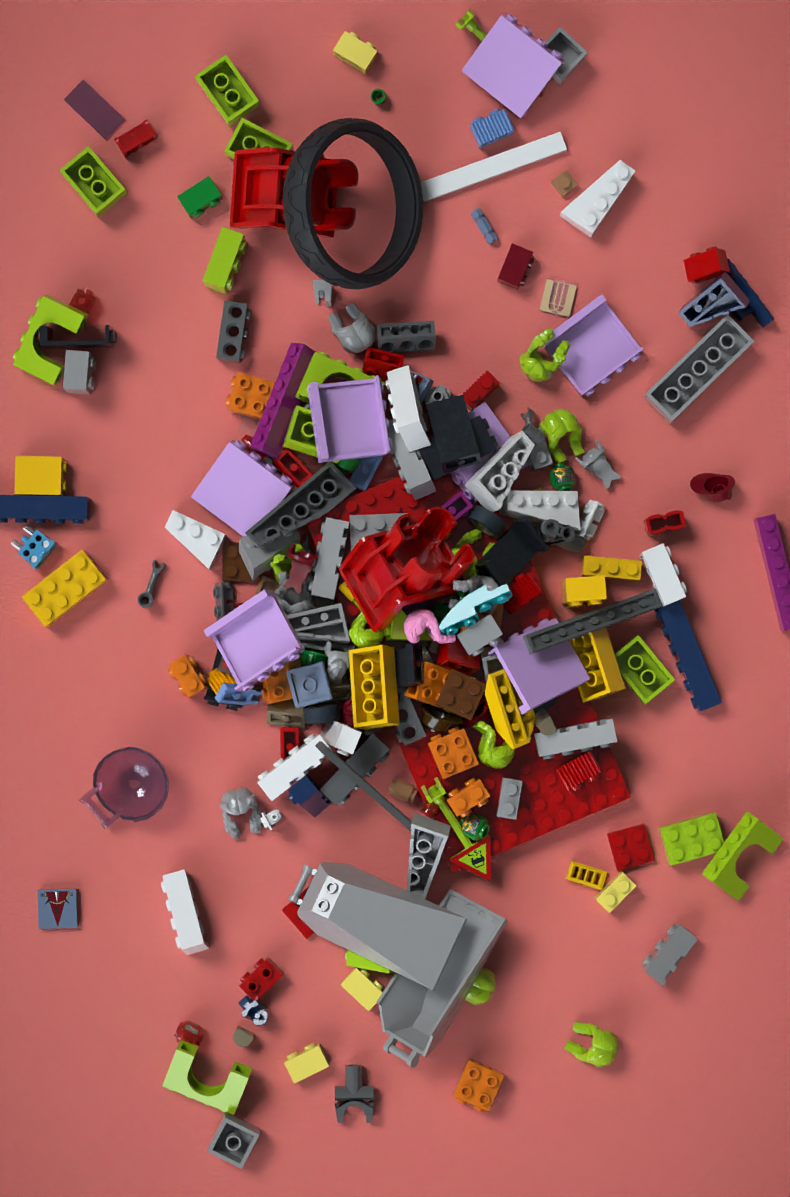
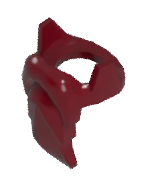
(302, 565)

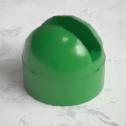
(376, 93)

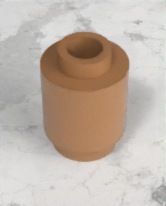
(402, 790)

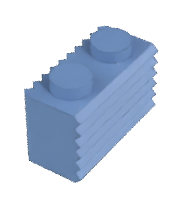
(491, 128)

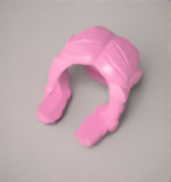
(416, 623)

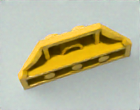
(505, 712)

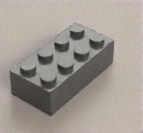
(362, 762)

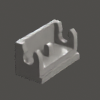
(322, 289)

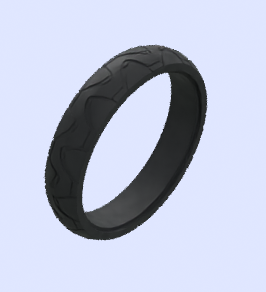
(298, 203)

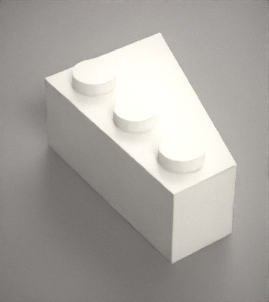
(196, 537)
(663, 574)

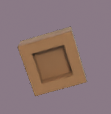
(564, 183)
(267, 584)

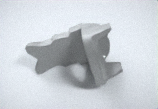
(596, 462)
(337, 661)

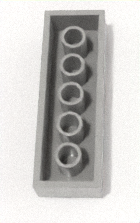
(698, 368)

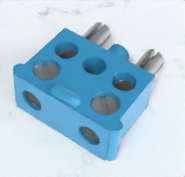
(40, 552)

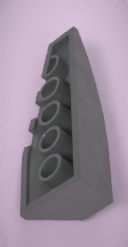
(307, 503)

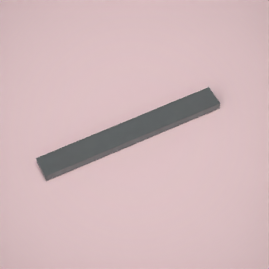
(592, 621)
(364, 784)

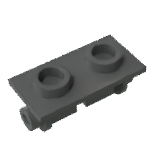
(222, 593)

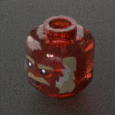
(189, 1032)

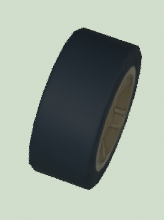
(486, 521)
(322, 713)

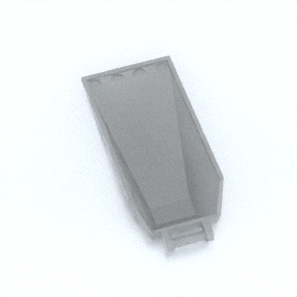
(378, 921)
(422, 1016)

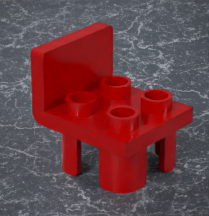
(259, 191)
(404, 566)

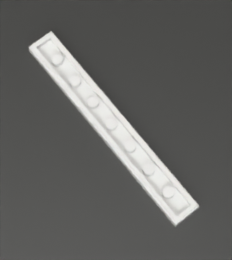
(493, 166)

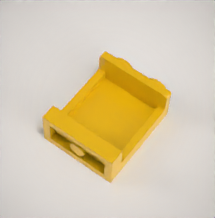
(40, 475)

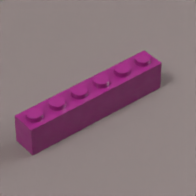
(282, 401)
(775, 566)

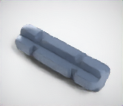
(484, 226)

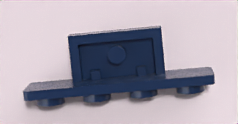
(755, 305)

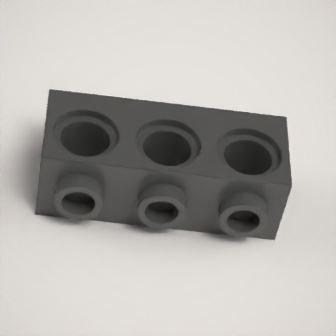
(229, 322)
(406, 337)
(411, 721)

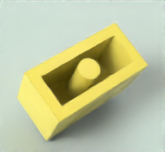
(355, 52)
(615, 891)
(362, 987)
(306, 1062)

